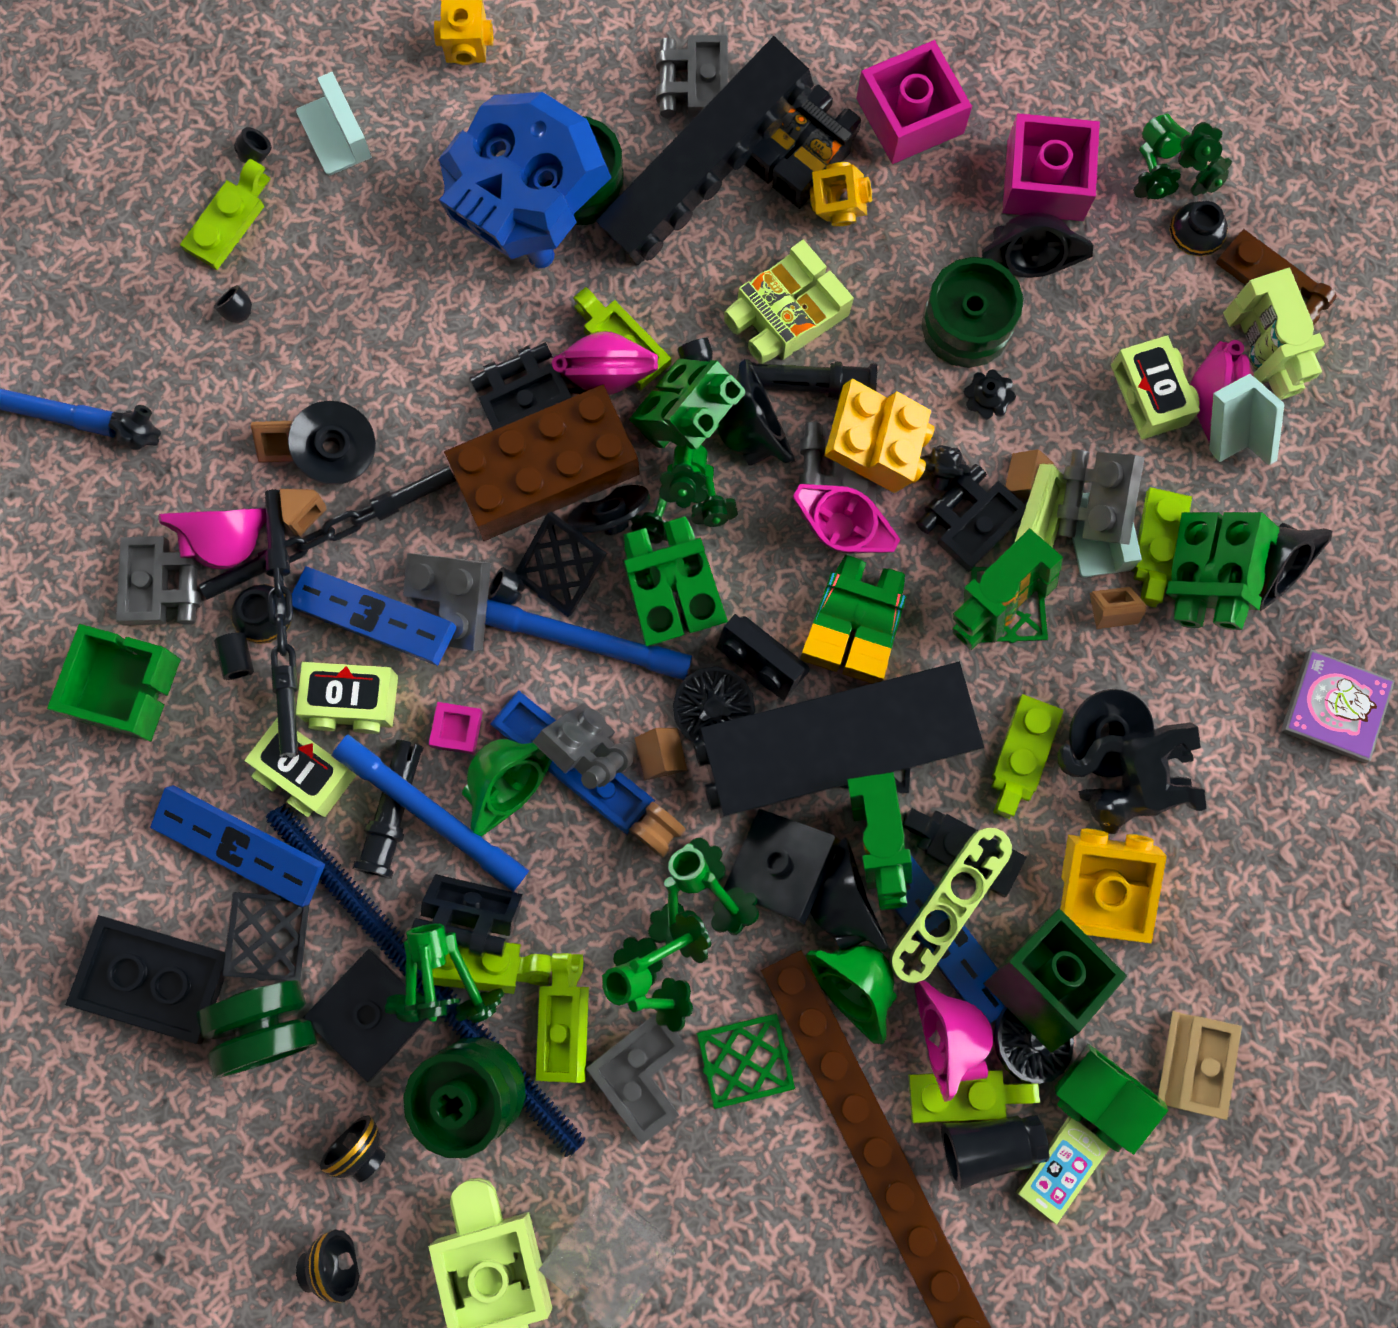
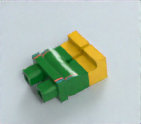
(860, 608)

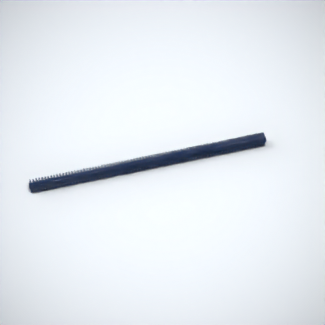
(395, 949)

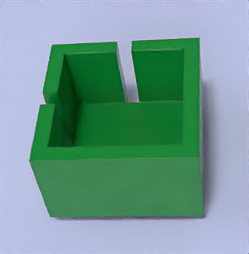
(111, 685)

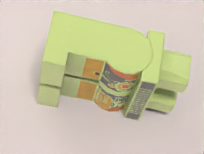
(789, 305)

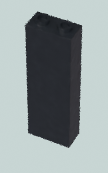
(836, 739)

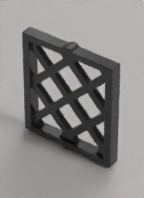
(575, 537)
(261, 973)

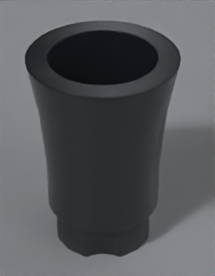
(993, 1148)

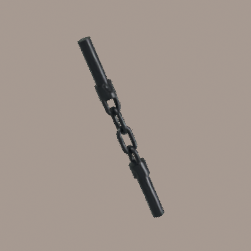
(381, 505)
(285, 676)

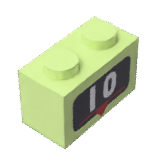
(1155, 387)
(346, 696)
(311, 777)

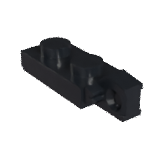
(945, 837)

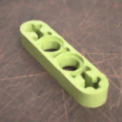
(956, 908)

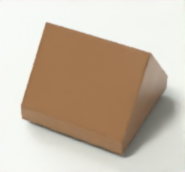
(271, 440)
(1023, 471)
(300, 509)
(1117, 607)
(660, 753)

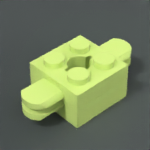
(490, 1265)

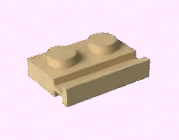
(1200, 1065)

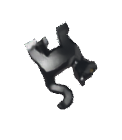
(1144, 773)

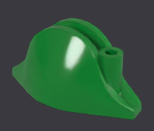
(502, 781)
(859, 985)

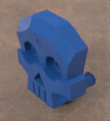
(505, 194)

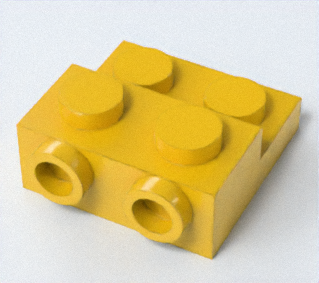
(879, 436)
(1112, 885)

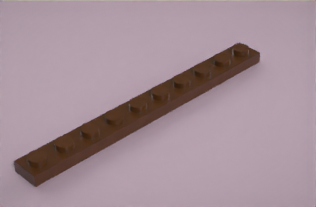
(873, 1145)

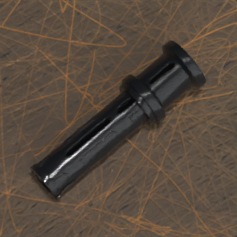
(814, 379)
(385, 829)

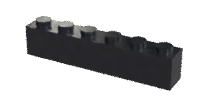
(707, 151)

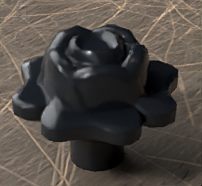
(989, 394)
(135, 428)
(945, 464)

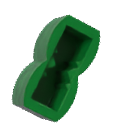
(1110, 1100)

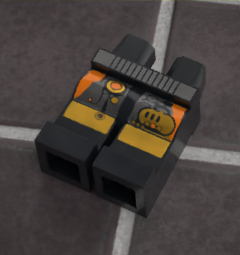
(804, 144)

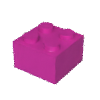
(913, 101)
(1051, 166)

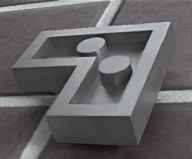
(459, 587)
(627, 1079)

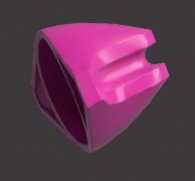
(605, 360)
(1218, 370)
(845, 519)
(216, 537)
(963, 1034)

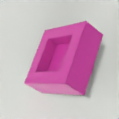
(455, 728)

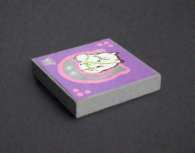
(1338, 706)

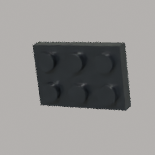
(147, 979)

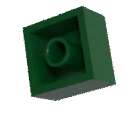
(1055, 980)

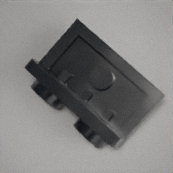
(762, 656)

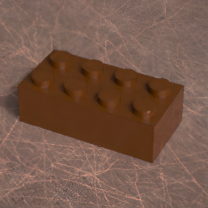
(543, 462)

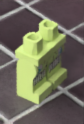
(1277, 332)

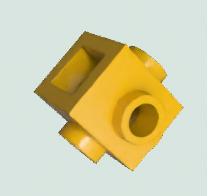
(463, 31)
(831, 184)

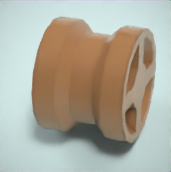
(657, 829)

